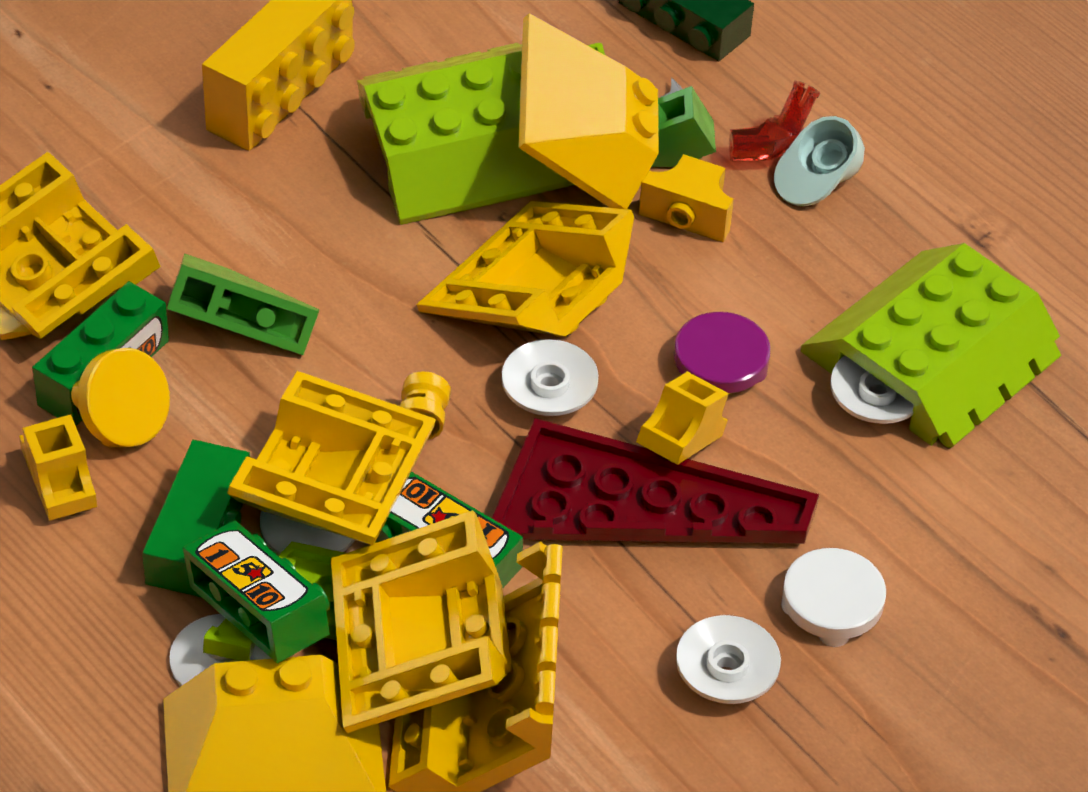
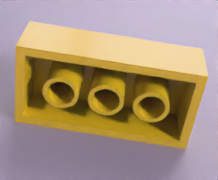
(274, 66)

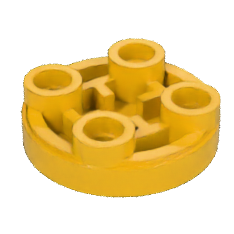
(122, 397)

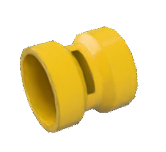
(427, 395)

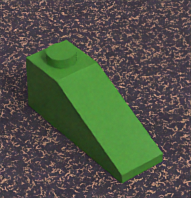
(683, 128)
(241, 305)

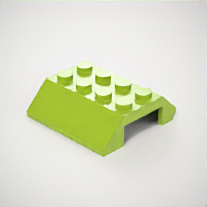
(454, 134)
(946, 338)

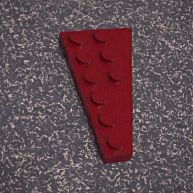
(612, 490)

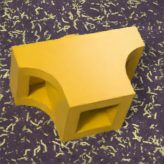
(689, 198)
(685, 418)
(58, 467)

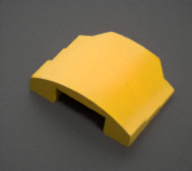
(59, 251)

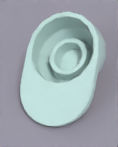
(818, 161)

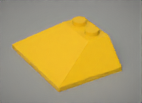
(586, 115)
(539, 270)
(333, 459)
(418, 621)
(268, 731)

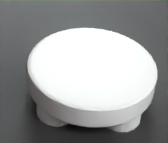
(833, 594)

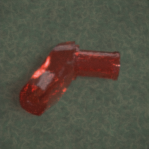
(777, 132)

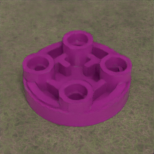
(723, 350)

